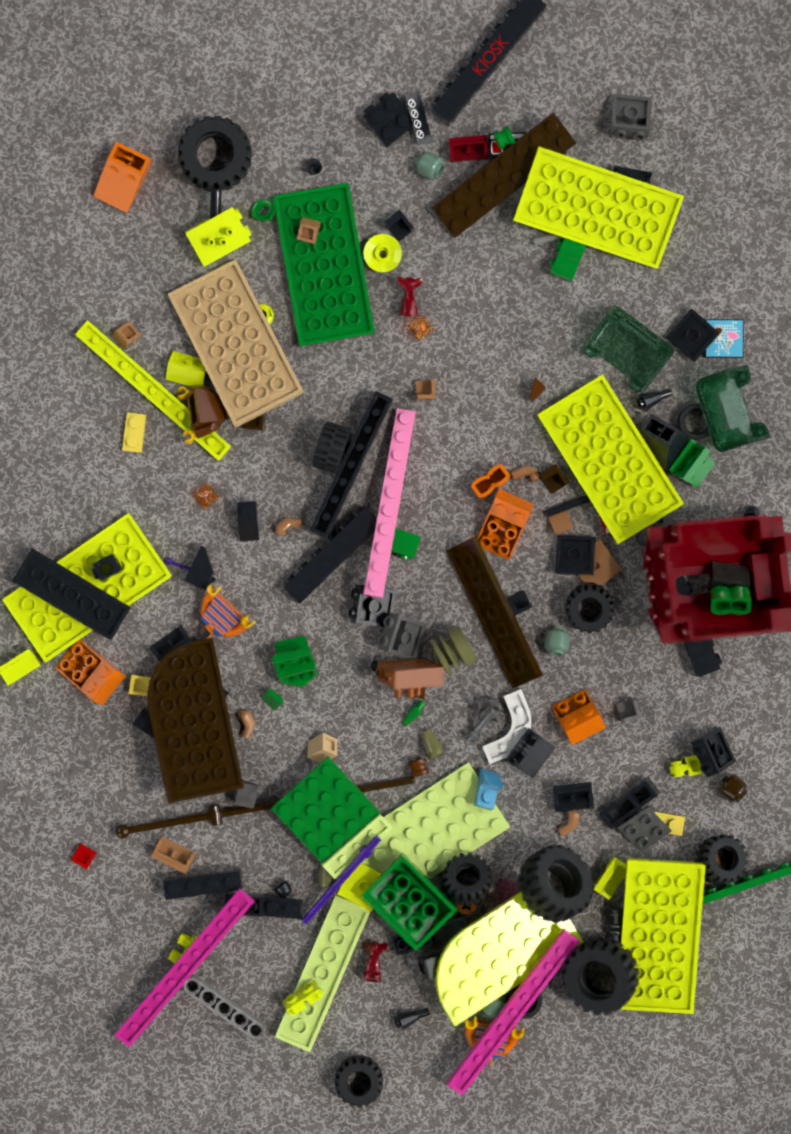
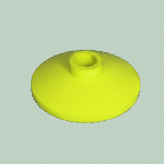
(382, 243)

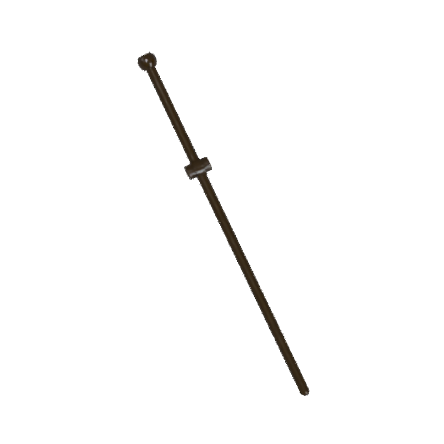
(216, 814)

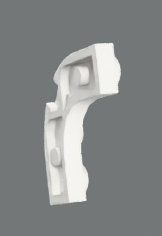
(520, 723)

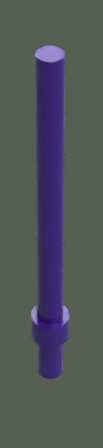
(365, 852)

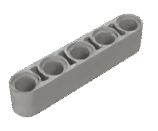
(229, 1016)

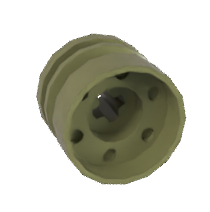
(453, 650)

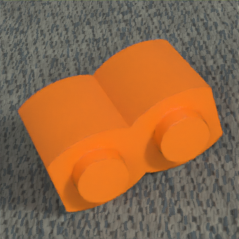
(495, 479)

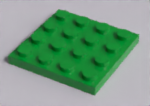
(325, 809)

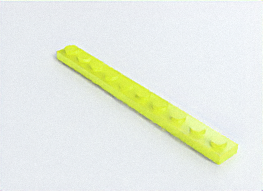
(148, 386)

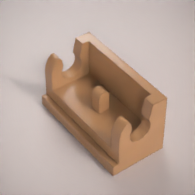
(173, 855)

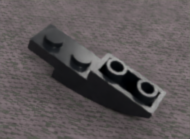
(273, 906)
(443, 934)

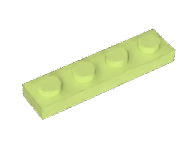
(349, 851)

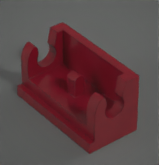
(468, 148)

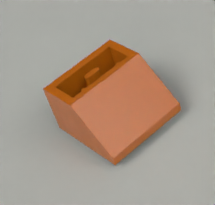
(578, 717)

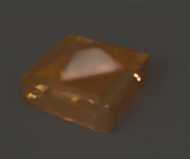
(421, 327)
(206, 496)

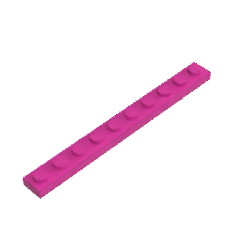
(184, 967)
(512, 1012)

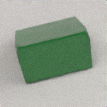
(272, 699)

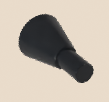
(648, 400)
(407, 1018)

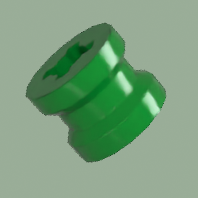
(503, 137)

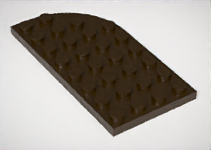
(192, 724)

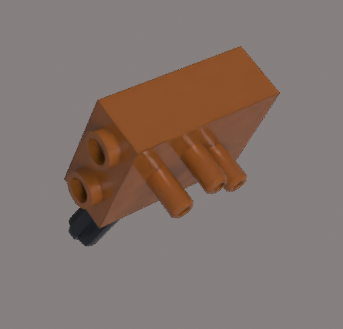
(409, 675)

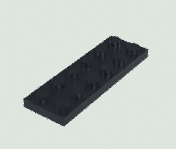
(71, 594)

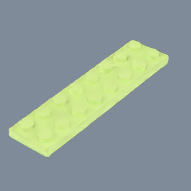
(326, 966)

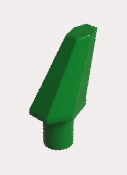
(413, 713)

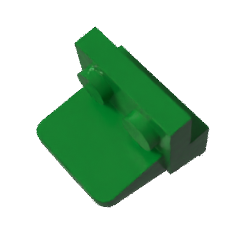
(692, 463)
(294, 662)

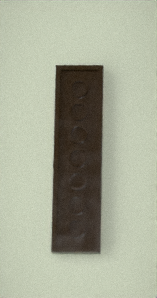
(500, 176)
(494, 612)

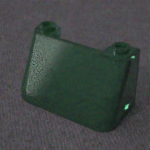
(629, 348)
(727, 410)

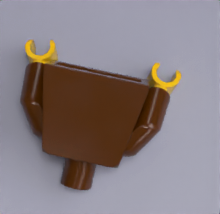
(205, 411)

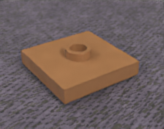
(604, 567)

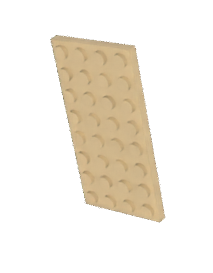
(235, 343)

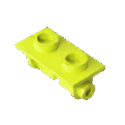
(295, 1002)

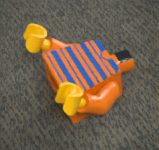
(221, 616)
(475, 1029)

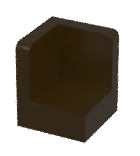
(554, 479)

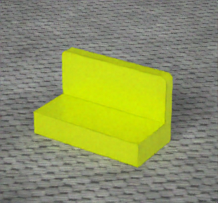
(185, 370)
(19, 666)

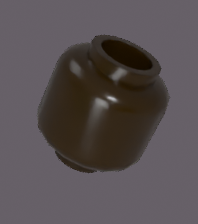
(732, 788)

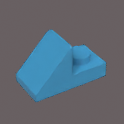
(487, 788)

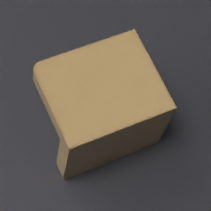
(321, 747)

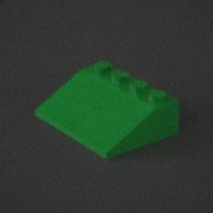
(409, 901)

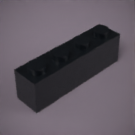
(203, 884)

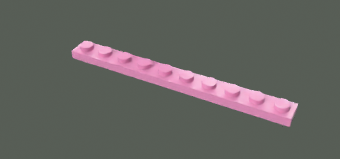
(389, 503)

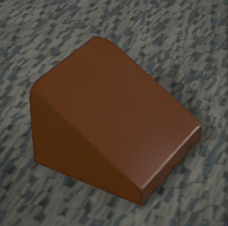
(537, 389)

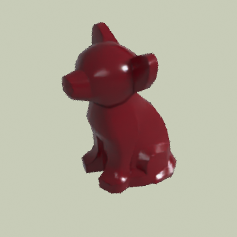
(408, 300)
(372, 970)

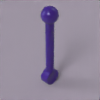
(168, 561)

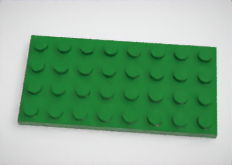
(325, 276)

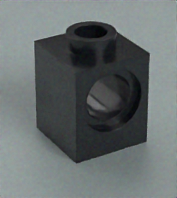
(115, 567)

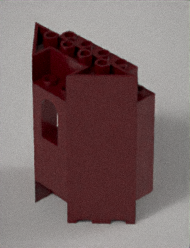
(691, 549)

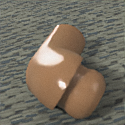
(528, 471)
(286, 523)
(248, 722)
(572, 823)

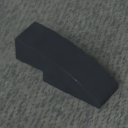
(629, 803)

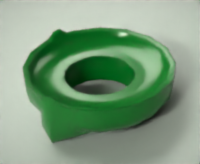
(259, 205)

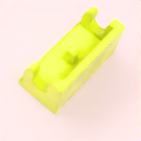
(610, 878)

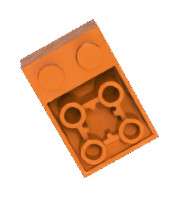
(122, 177)
(504, 524)
(90, 672)

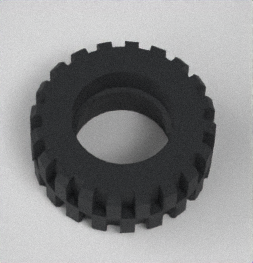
(197, 135)
(539, 892)
(583, 992)

